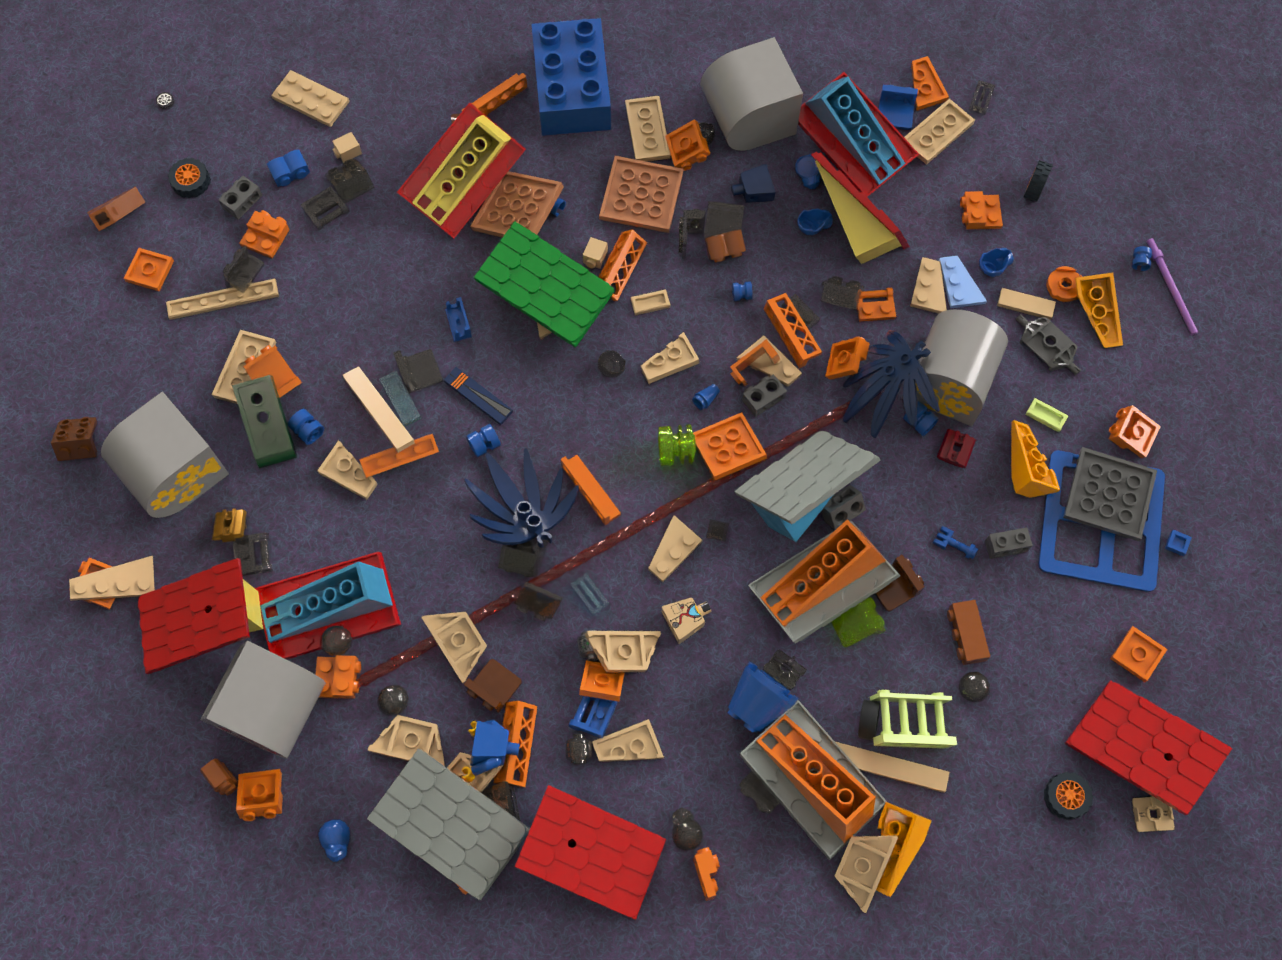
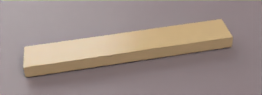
(221, 299)
(378, 409)
(897, 768)

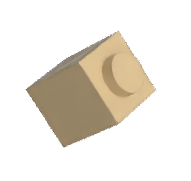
(346, 147)
(595, 253)

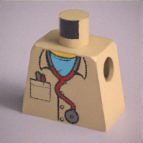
(685, 617)

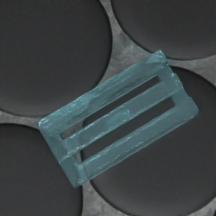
(596, 590)

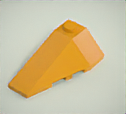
(1100, 303)
(1028, 465)
(911, 834)

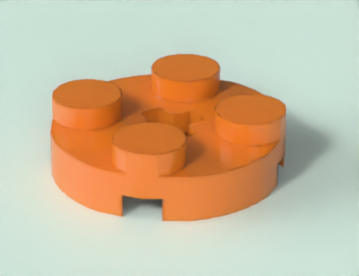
(1055, 286)

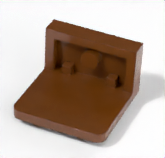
(74, 439)
(903, 588)
(493, 686)

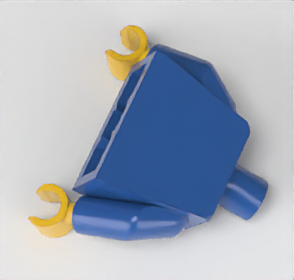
(488, 748)

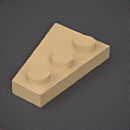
(929, 287)
(783, 369)
(344, 470)
(673, 549)
(631, 743)

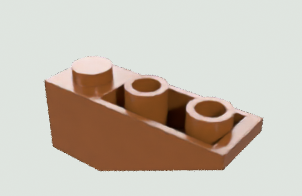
(116, 208)

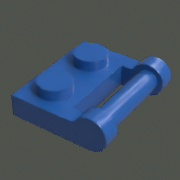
(598, 718)

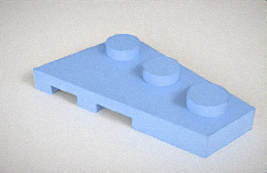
(959, 284)

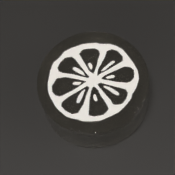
(165, 100)

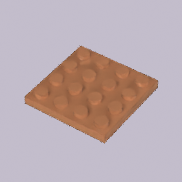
(641, 194)
(517, 199)

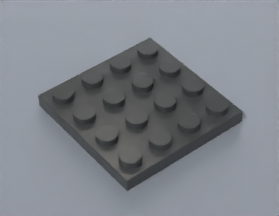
(1110, 494)

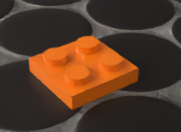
(148, 269)
(1138, 654)
(599, 683)

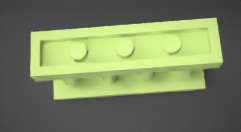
(905, 738)

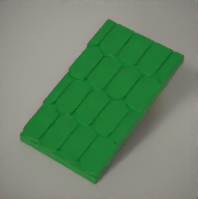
(544, 284)

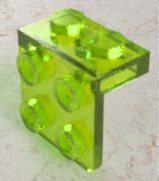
(858, 623)

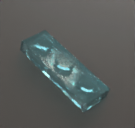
(400, 398)

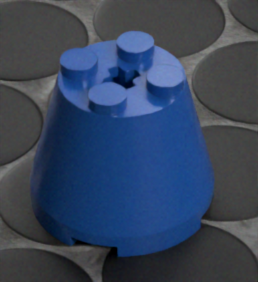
(759, 699)

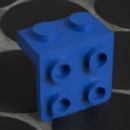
(898, 105)

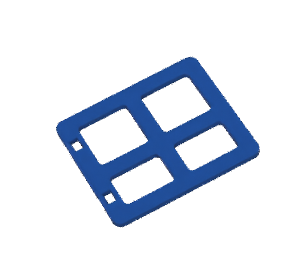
(1103, 572)

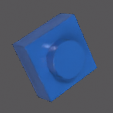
(1178, 542)

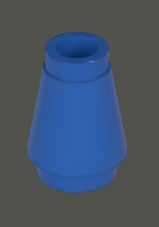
(705, 397)

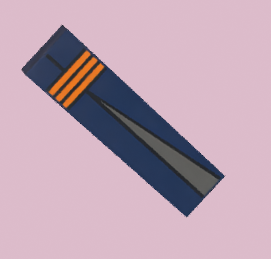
(478, 396)

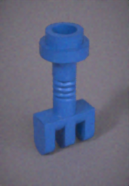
(948, 540)

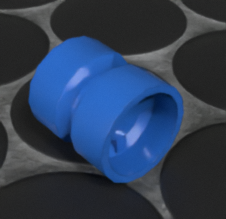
(925, 419)
(306, 426)
(483, 440)

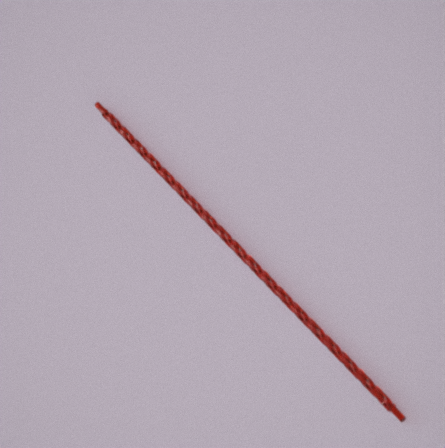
(607, 543)

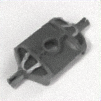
(1055, 356)

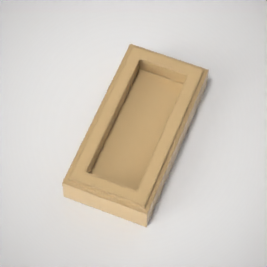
(650, 302)

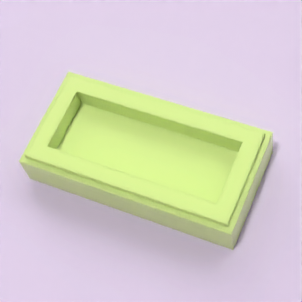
(1046, 415)

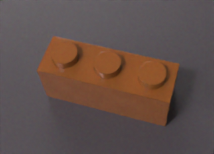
(968, 632)

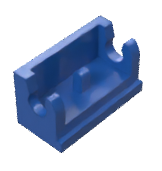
(458, 320)

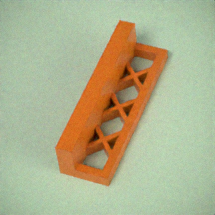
(501, 94)
(617, 258)
(788, 334)
(391, 458)
(590, 489)
(514, 722)

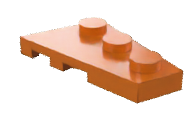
(928, 84)

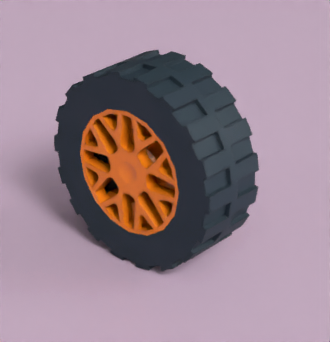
(189, 178)
(1038, 180)
(1068, 795)

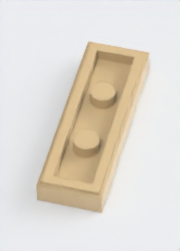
(1026, 303)

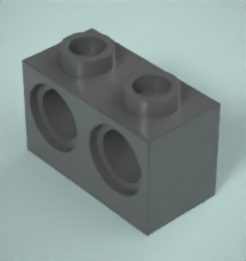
(242, 199)
(767, 398)
(843, 506)
(1008, 543)

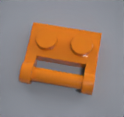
(876, 310)

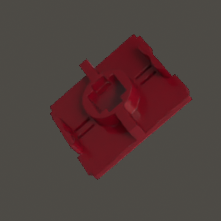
(946, 450)

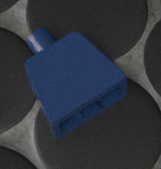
(755, 185)

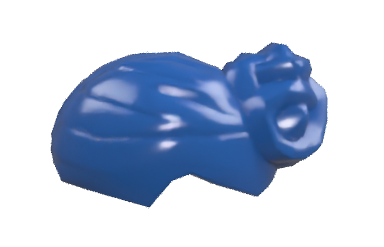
(808, 171)
(812, 221)
(995, 261)
(334, 839)

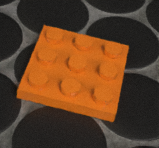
(729, 446)

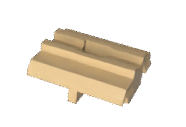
(1164, 815)

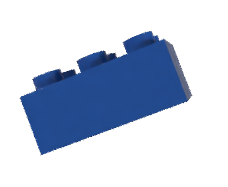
(571, 76)

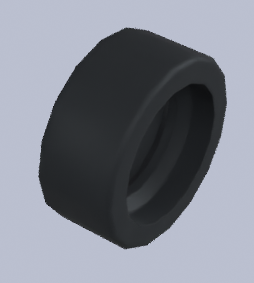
(869, 719)

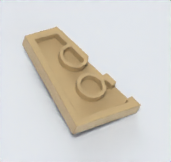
(674, 358)

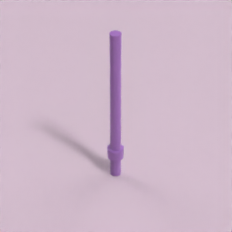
(1157, 256)

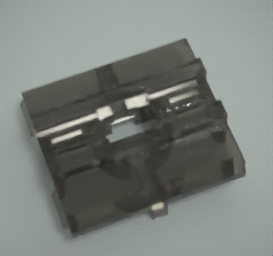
(793, 670)

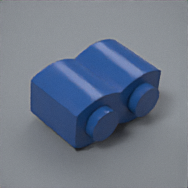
(288, 168)

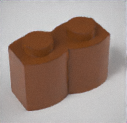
(724, 245)
(219, 777)

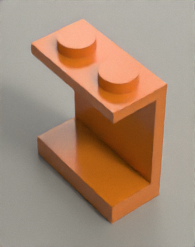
(764, 347)
(273, 364)

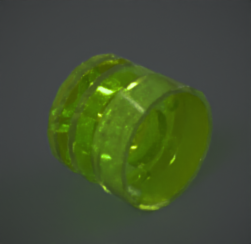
(676, 445)

